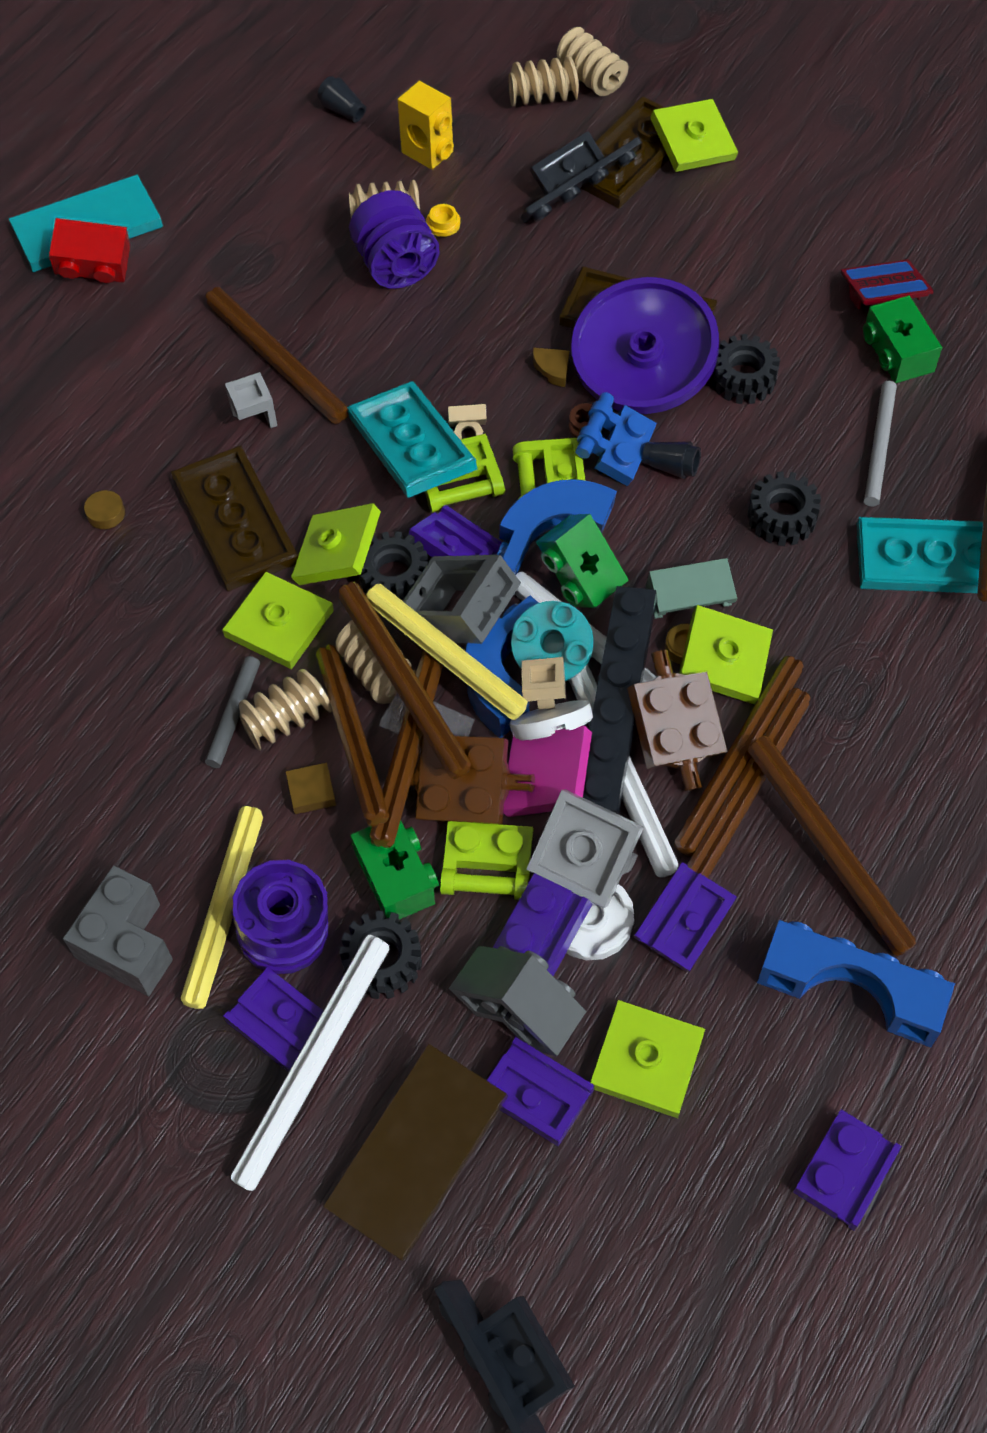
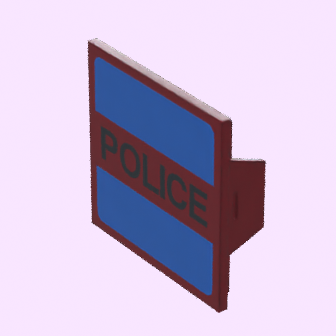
(885, 282)

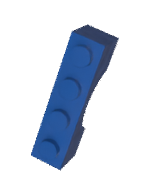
(910, 998)

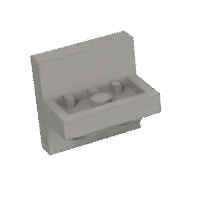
(585, 848)

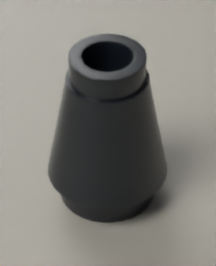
(341, 99)
(673, 457)

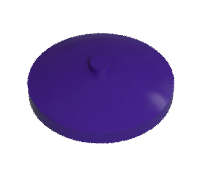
(645, 344)

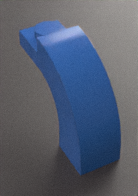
(547, 507)
(492, 655)

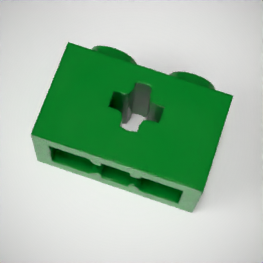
(902, 339)
(581, 561)
(402, 890)

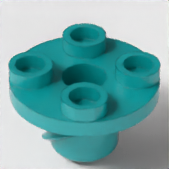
(553, 631)

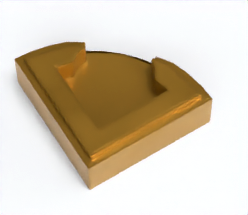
(552, 364)

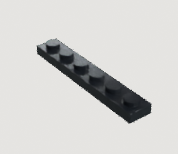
(612, 711)

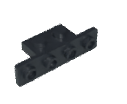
(570, 169)
(508, 1354)

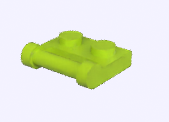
(558, 457)
(486, 464)
(486, 848)

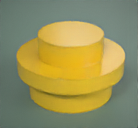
(443, 220)

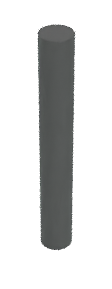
(232, 713)

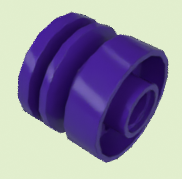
(394, 239)
(281, 916)

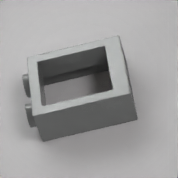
(487, 589)

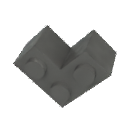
(112, 933)
(521, 995)

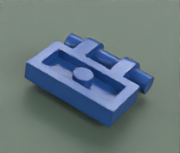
(624, 448)

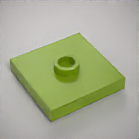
(694, 135)
(336, 544)
(278, 620)
(729, 651)
(647, 1058)

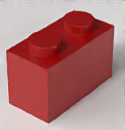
(89, 250)

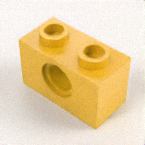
(425, 125)

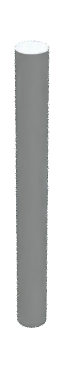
(880, 444)

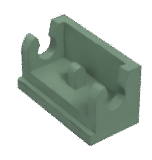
(692, 586)

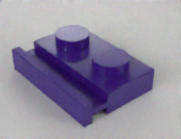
(453, 535)
(685, 917)
(544, 921)
(275, 1018)
(540, 1091)
(847, 1169)

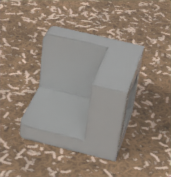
(250, 397)

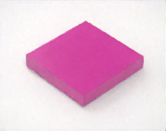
(557, 764)

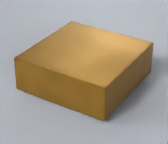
(310, 788)

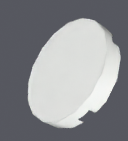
(545, 722)
(604, 929)

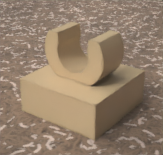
(467, 417)
(543, 681)

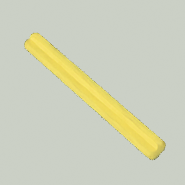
(447, 652)
(221, 909)

